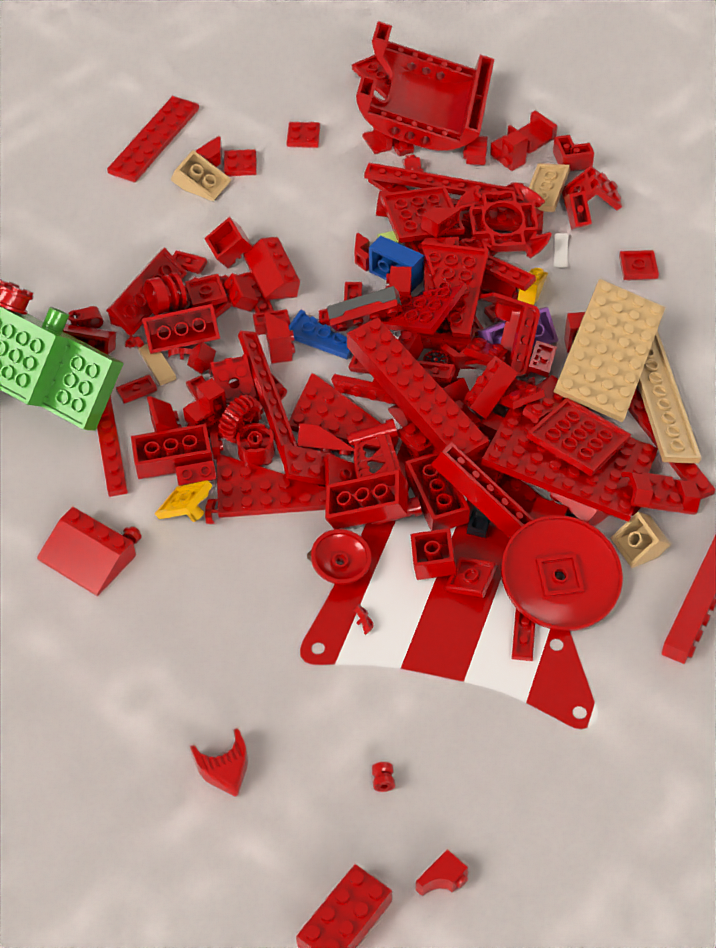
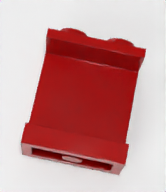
(538, 131)

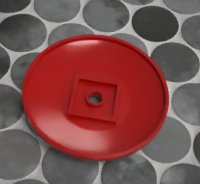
(569, 547)

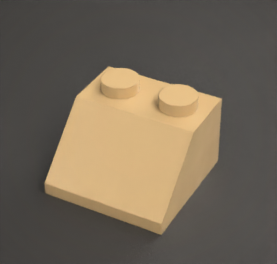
(640, 540)

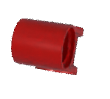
(86, 317)

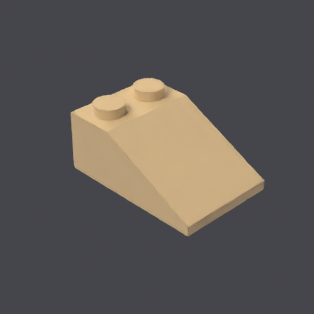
(200, 177)

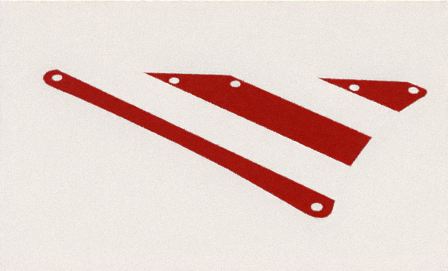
(443, 631)

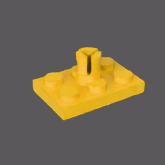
(185, 501)

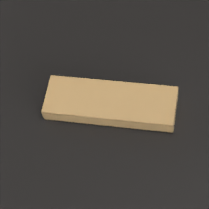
(158, 365)

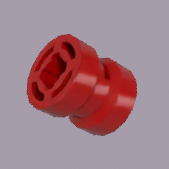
(383, 776)

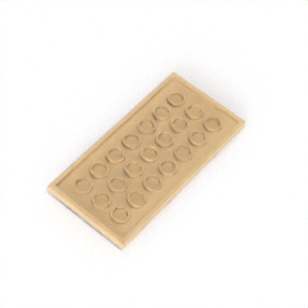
(610, 350)

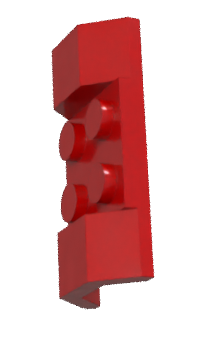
(663, 493)

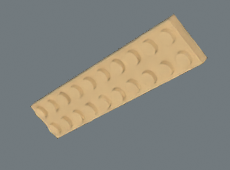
(666, 408)

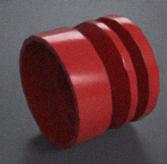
(165, 293)

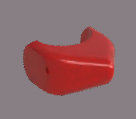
(226, 770)

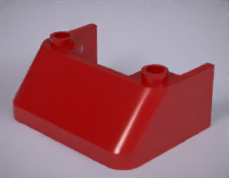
(518, 331)

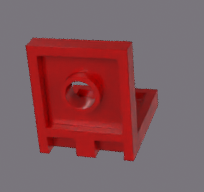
(594, 184)
(229, 369)

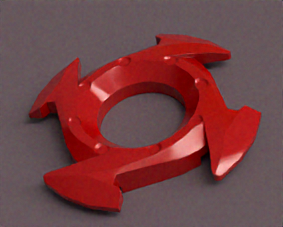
(523, 203)

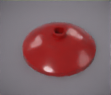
(343, 547)

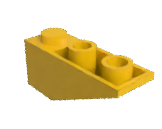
(533, 292)

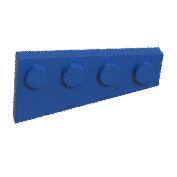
(312, 333)

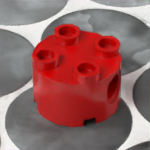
(255, 444)

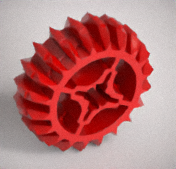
(239, 413)

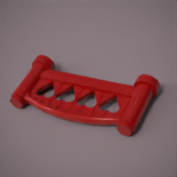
(379, 437)

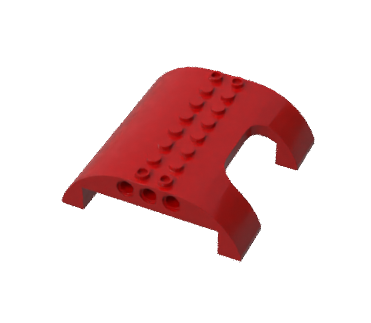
(422, 102)

